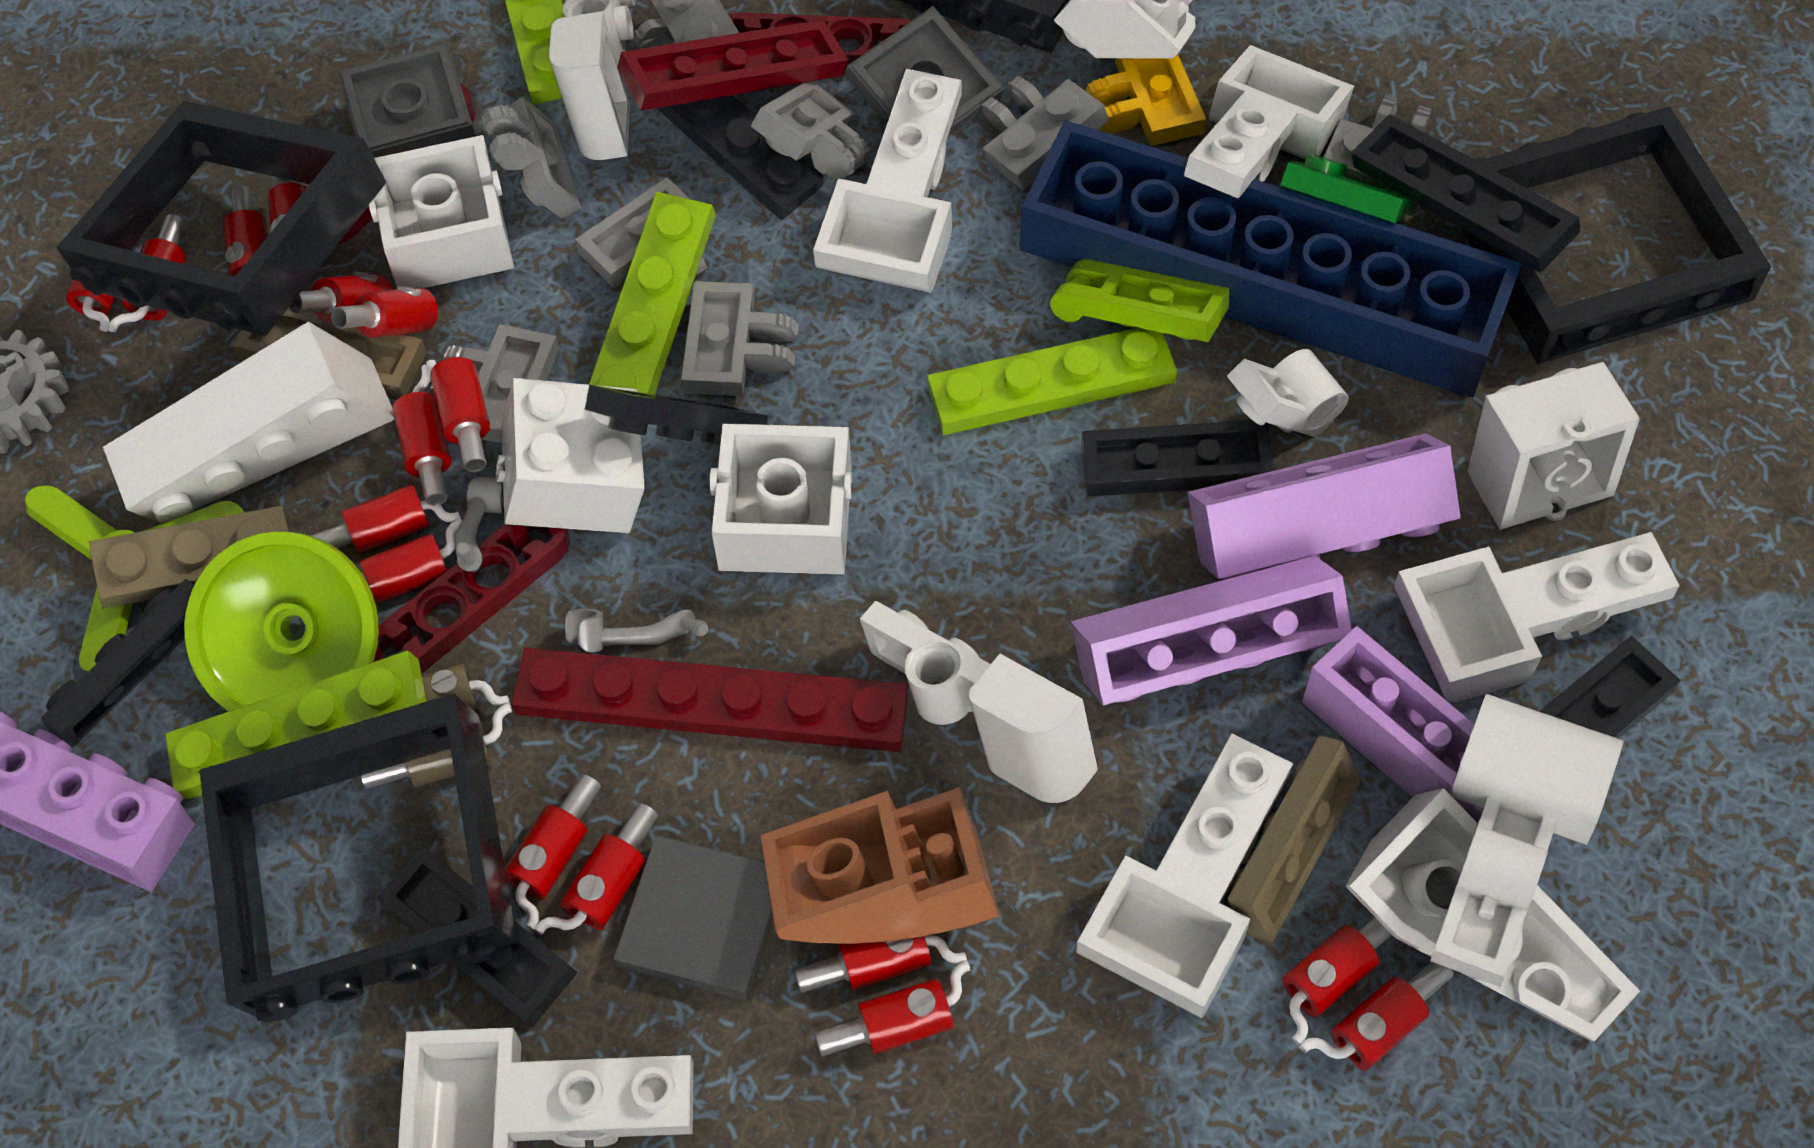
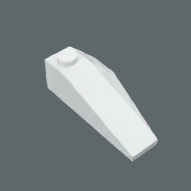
(1128, 27)
(1408, 888)

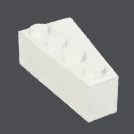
(249, 424)

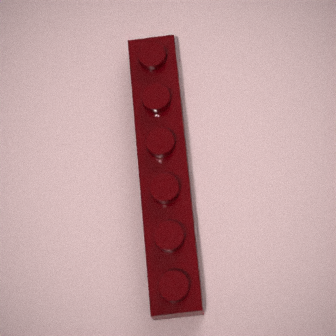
(711, 699)

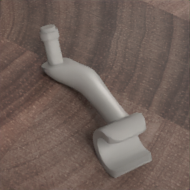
(483, 496)
(586, 629)

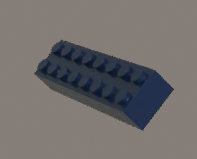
(1285, 256)

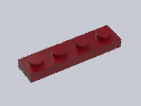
(731, 64)

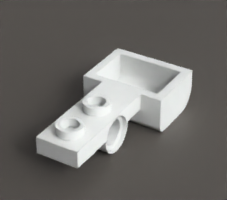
(585, 63)
(1263, 109)
(890, 224)
(1483, 622)
(1027, 725)
(1532, 781)
(1170, 922)
(478, 1094)

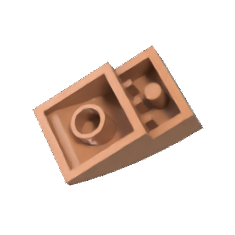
(878, 872)

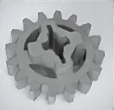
(28, 388)

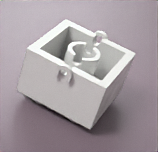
(441, 214)
(1552, 444)
(566, 461)
(782, 498)

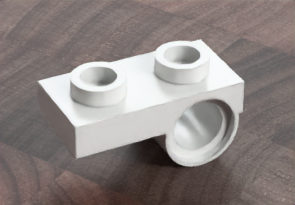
(1292, 395)

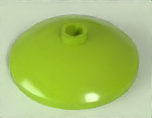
(244, 611)

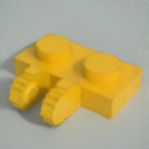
(1158, 99)

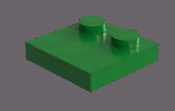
(1326, 180)

